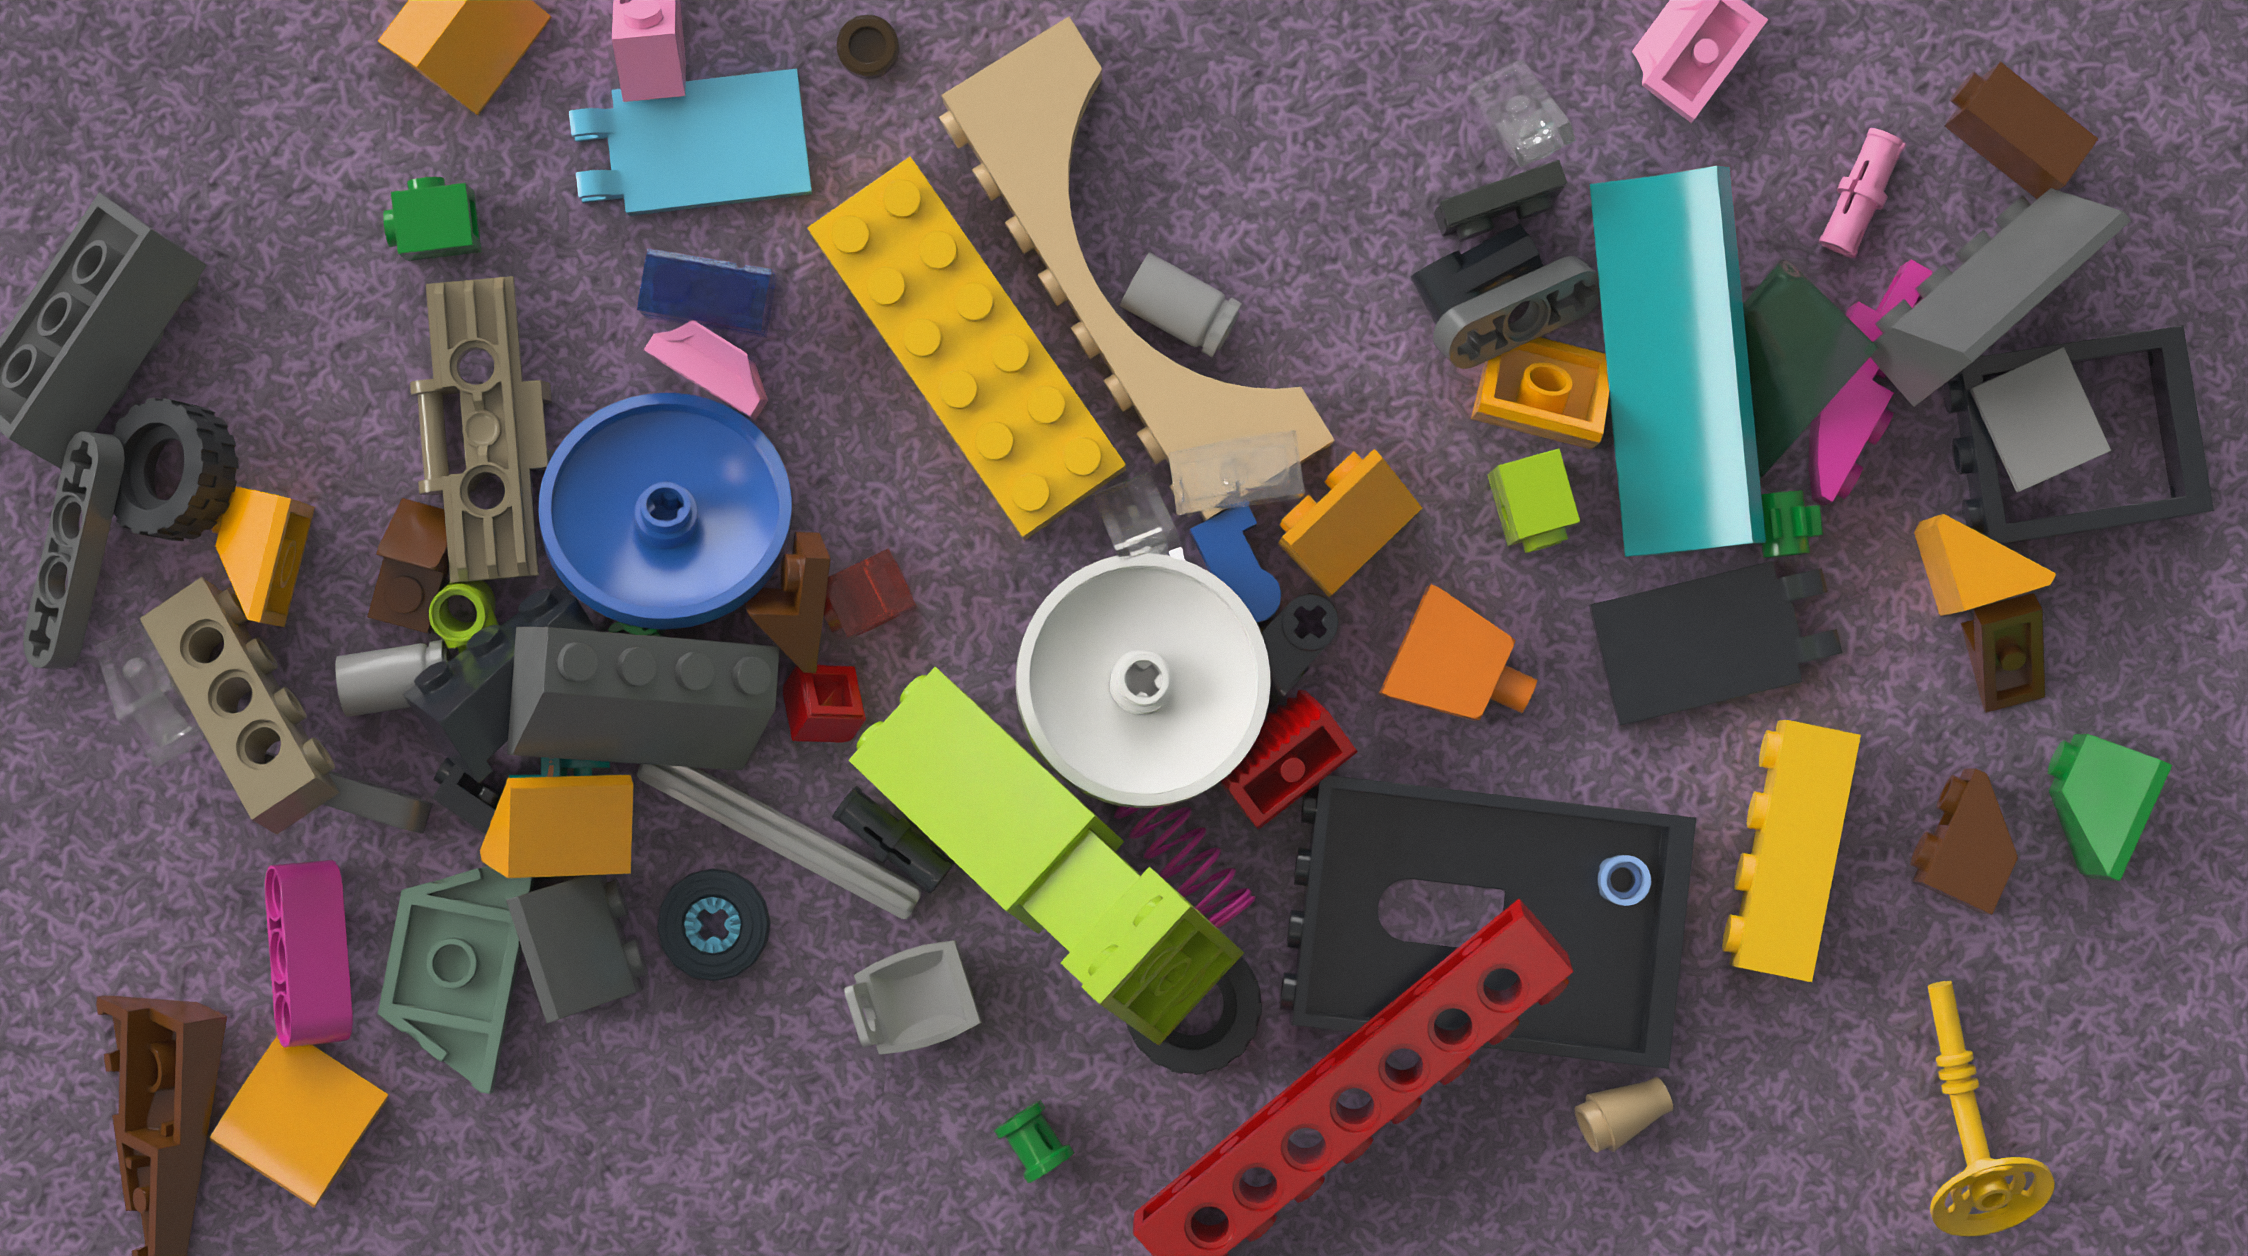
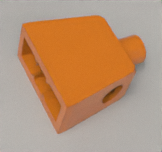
(1455, 661)

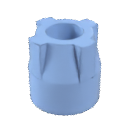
(1640, 880)

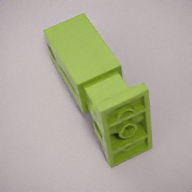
(1044, 856)

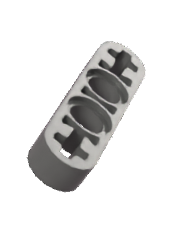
(57, 615)

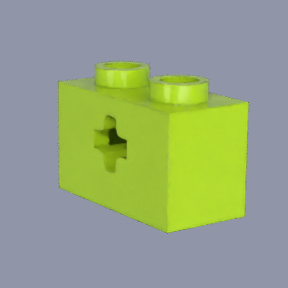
(1534, 500)

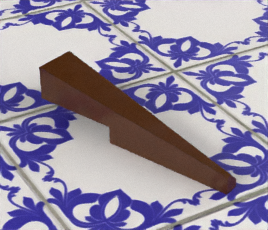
(166, 1096)

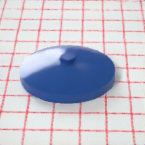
(665, 510)

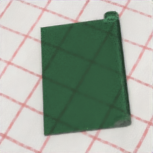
(1797, 357)

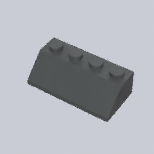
(1991, 288)
(89, 327)
(639, 698)

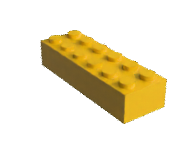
(967, 348)

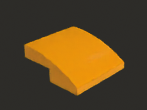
(299, 1119)

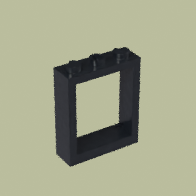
(2178, 426)

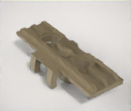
(500, 429)

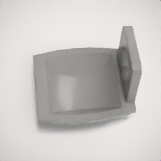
(913, 999)

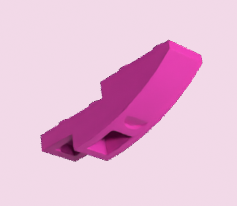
(1860, 407)

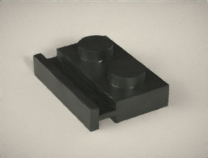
(1524, 193)

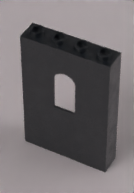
(1535, 850)

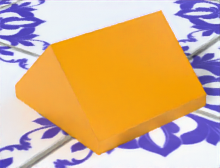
(465, 43)
(1546, 392)
(1971, 568)
(561, 827)

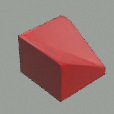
(823, 704)

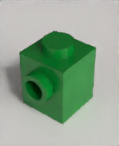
(432, 220)

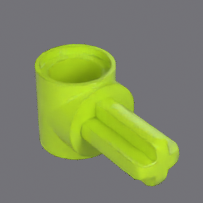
(452, 630)

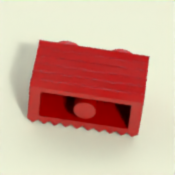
(1287, 759)

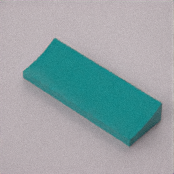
(1677, 362)

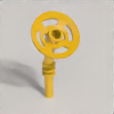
(1983, 1174)

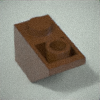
(1971, 847)

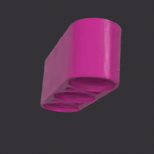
(308, 953)

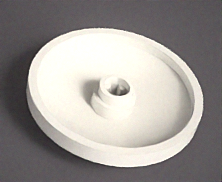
(1142, 680)

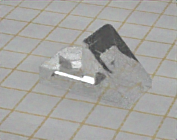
(1520, 115)

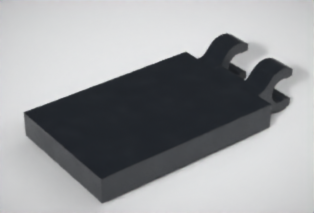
(1706, 640)

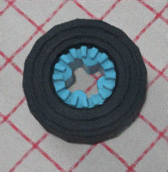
(680, 924)

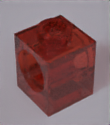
(867, 595)

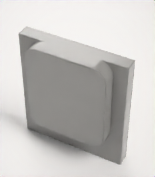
(2040, 419)

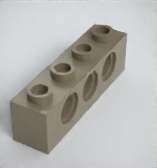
(184, 636)

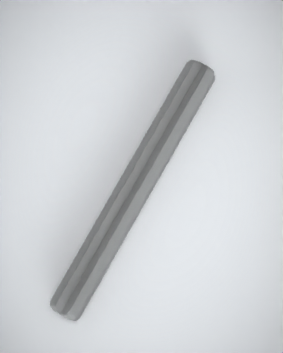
(785, 836)

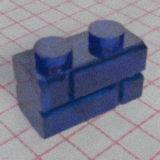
(707, 291)

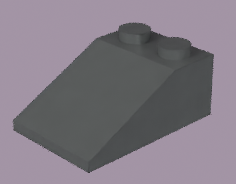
(577, 945)

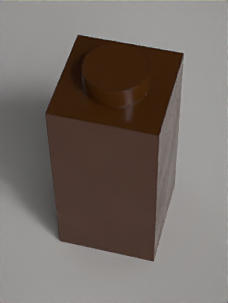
(2019, 130)

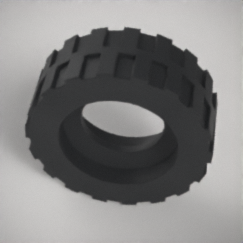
(206, 476)
(1224, 1041)

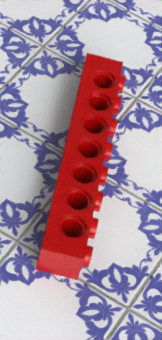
(1509, 941)

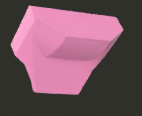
(1694, 50)
(711, 365)

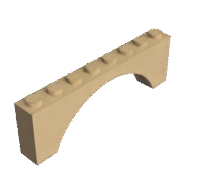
(1023, 131)

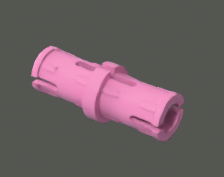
(1862, 192)

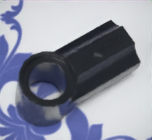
(1476, 271)

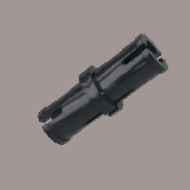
(893, 839)

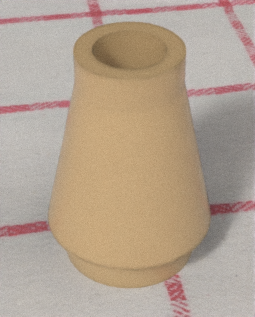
(1620, 1113)

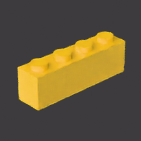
(1792, 849)

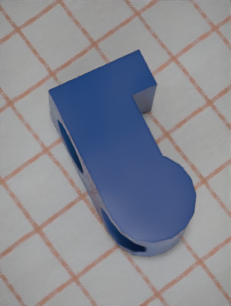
(1233, 562)

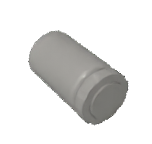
(1181, 305)
(378, 678)

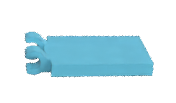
(704, 149)

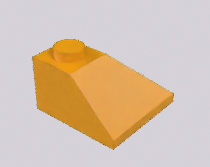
(262, 550)

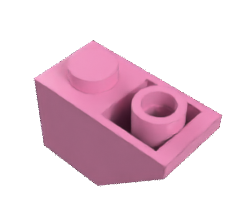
(649, 49)

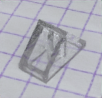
(1137, 519)

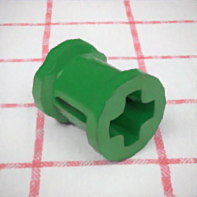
(1034, 1141)

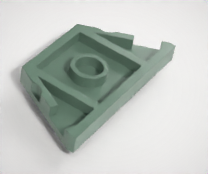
(455, 969)

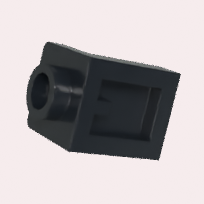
(471, 804)

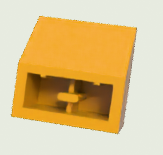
(1349, 523)

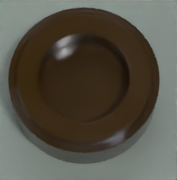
(867, 46)

